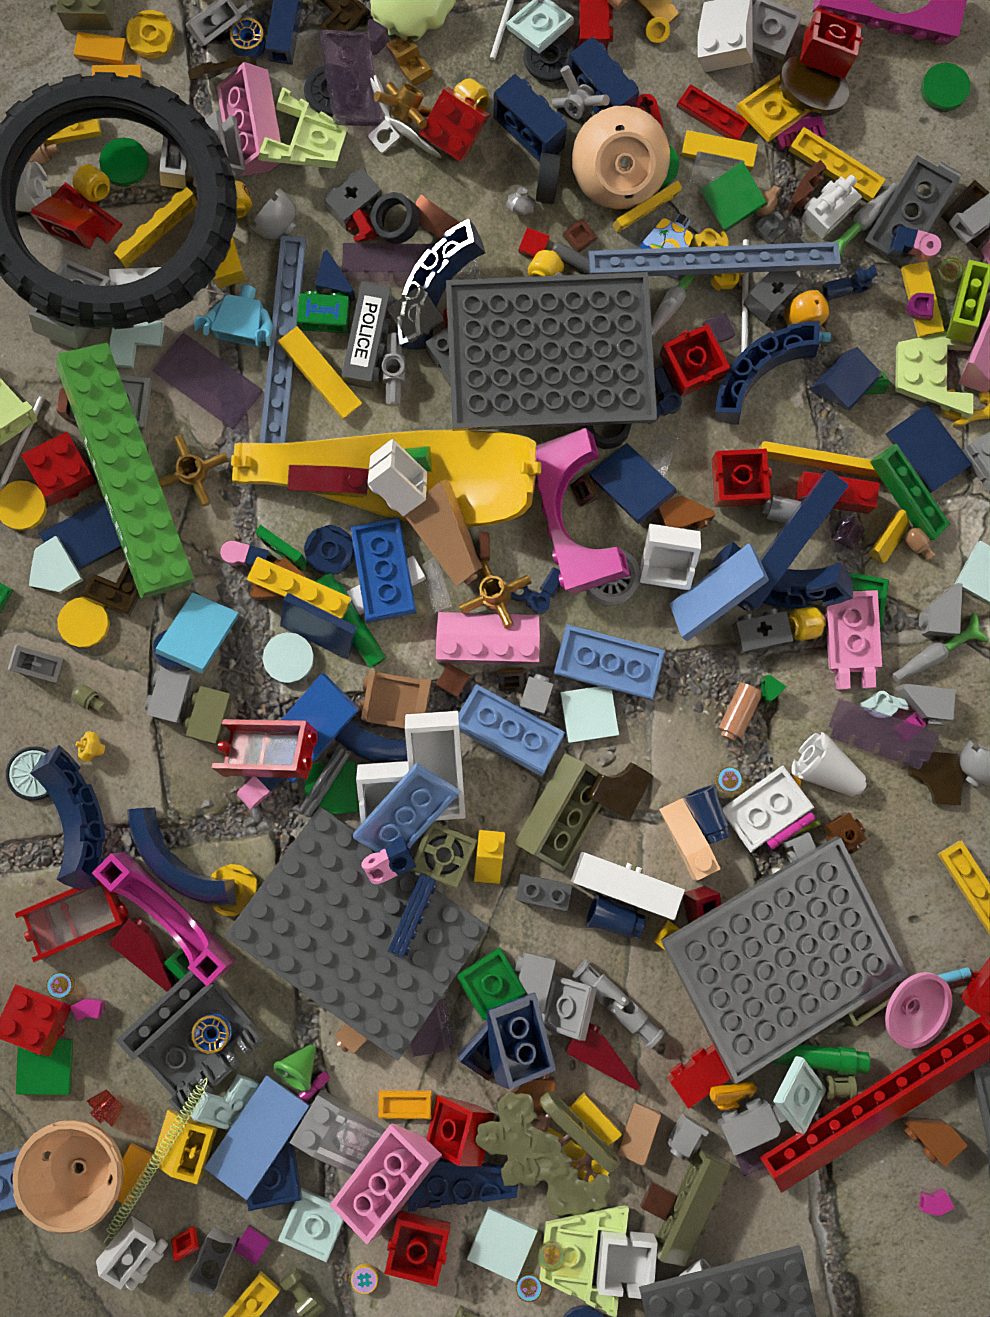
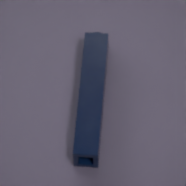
(283, 30)
(796, 534)

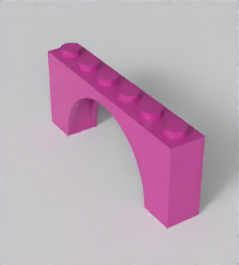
(935, 21)
(579, 566)
(206, 955)

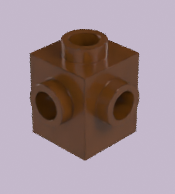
(846, 824)

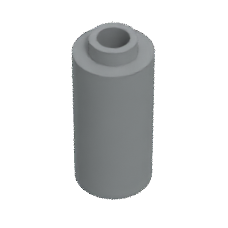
(780, 508)

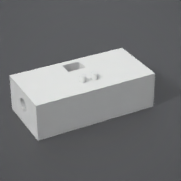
(627, 885)

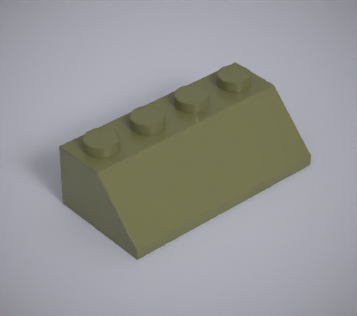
(561, 814)
(690, 1210)

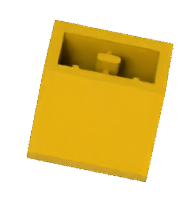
(190, 1149)

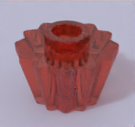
(105, 1107)

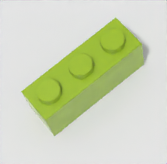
(969, 302)

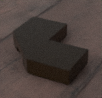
(210, 70)

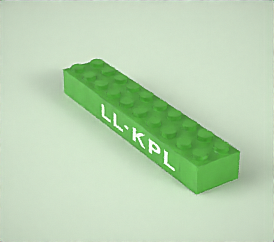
(124, 470)

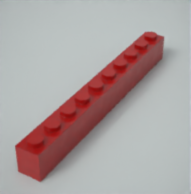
(879, 1105)

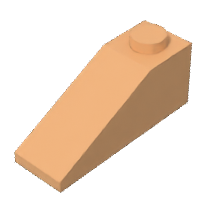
(689, 840)

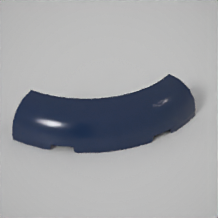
(441, 264)
(760, 357)
(802, 587)
(370, 746)
(79, 817)
(170, 868)

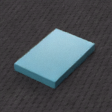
(197, 633)

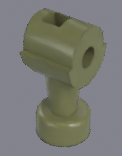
(308, 1303)

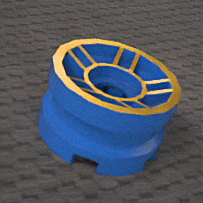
(251, 29)
(202, 1039)

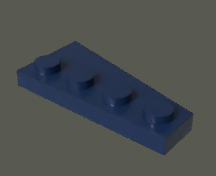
(459, 1185)

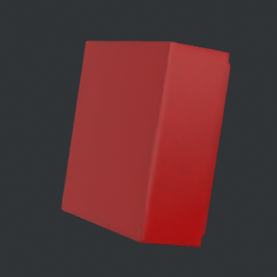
(533, 242)

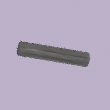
(324, 782)

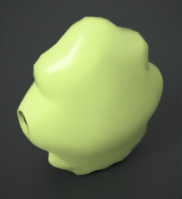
(410, 16)

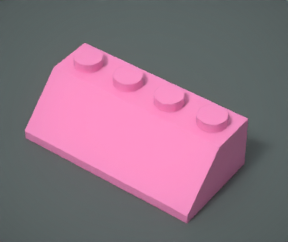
(250, 98)
(977, 369)
(484, 640)
(384, 1181)

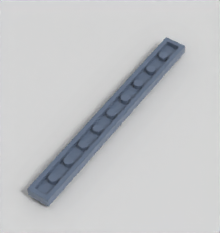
(717, 259)
(280, 366)

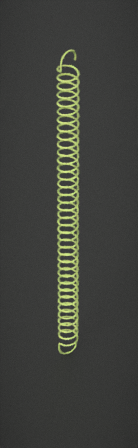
(156, 1160)

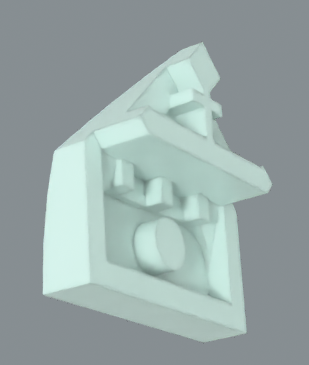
(53, 568)

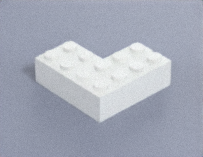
(431, 742)

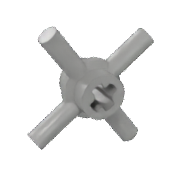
(579, 99)

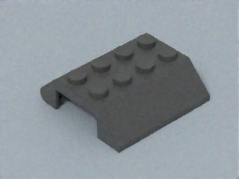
(165, 1038)

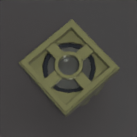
(444, 855)

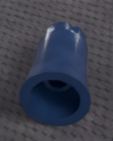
(708, 813)
(614, 918)

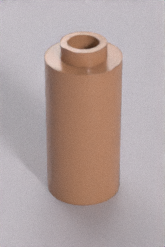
(740, 711)

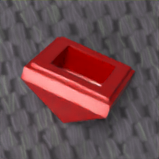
(185, 1244)

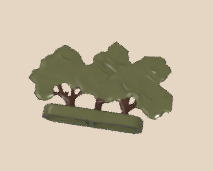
(541, 1156)

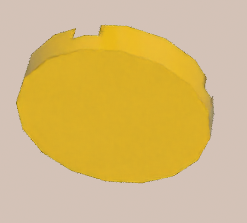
(150, 34)
(22, 505)
(83, 623)
(245, 887)

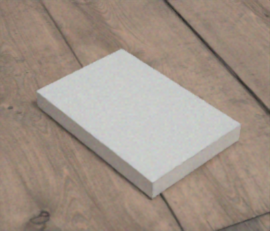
(767, 808)

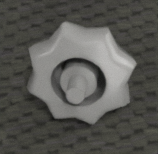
(520, 202)

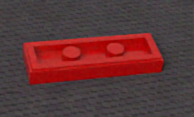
(713, 113)
(109, 226)

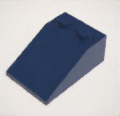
(518, 1042)

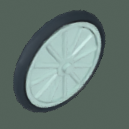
(19, 776)

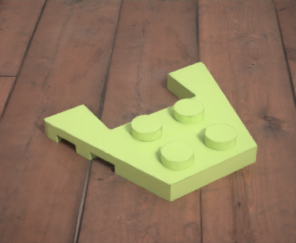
(315, 140)
(923, 372)
(579, 1240)

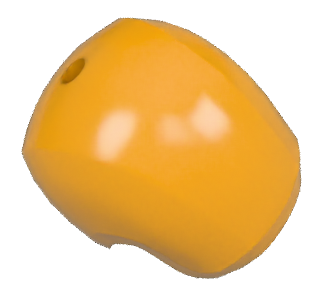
(807, 307)

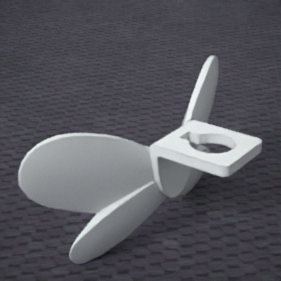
(399, 129)

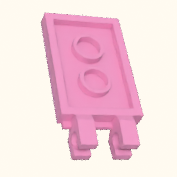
(854, 639)

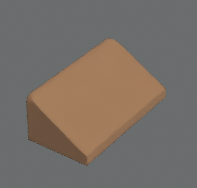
(639, 1133)

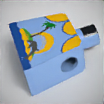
(669, 235)

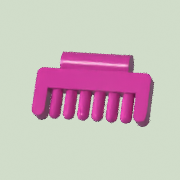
(809, 123)

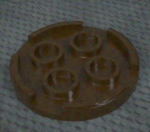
(812, 88)

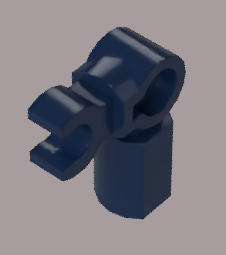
(858, 283)
(671, 401)
(541, 601)

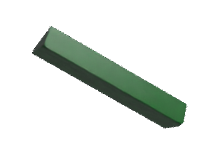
(910, 491)

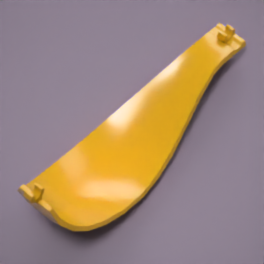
(486, 469)

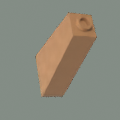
(446, 533)

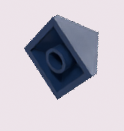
(847, 379)
(476, 1053)

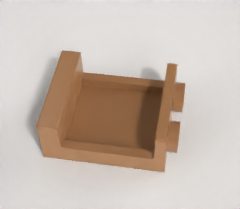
(392, 697)

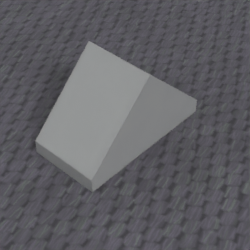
(35, 664)

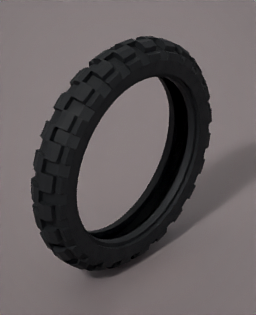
(196, 262)

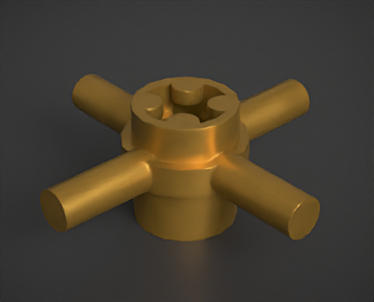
(405, 103)
(194, 479)
(498, 601)

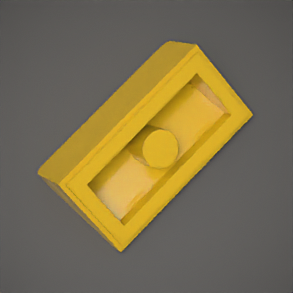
(890, 537)
(595, 1119)

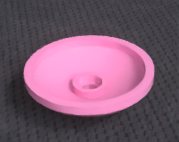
(918, 1010)

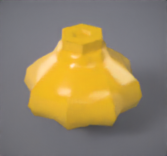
(89, 747)

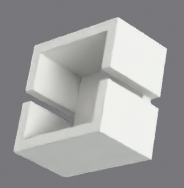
(397, 478)
(670, 556)
(625, 1261)

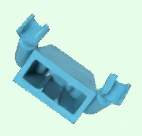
(238, 319)

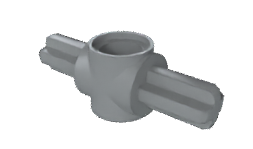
(393, 380)

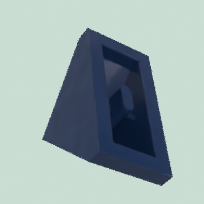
(331, 279)

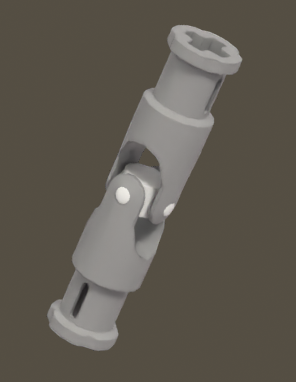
(614, 1000)

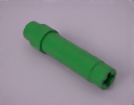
(364, 640)
(840, 1059)

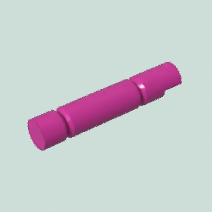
(791, 830)
(316, 1084)

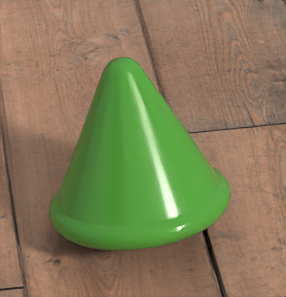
(297, 1068)

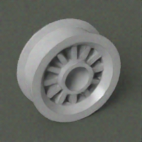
(620, 597)

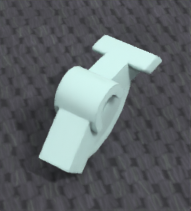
(885, 703)

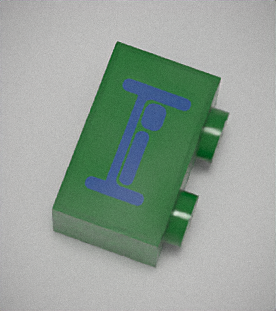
(323, 312)

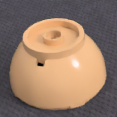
(601, 148)
(53, 1189)

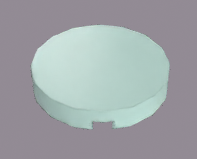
(288, 657)

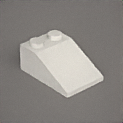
(725, 34)

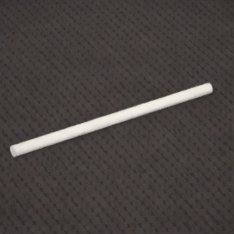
(501, 30)
(745, 281)
(19, 446)

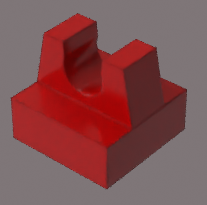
(362, 221)

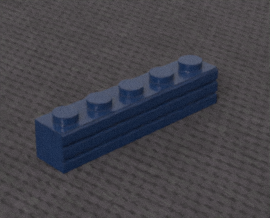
(412, 916)

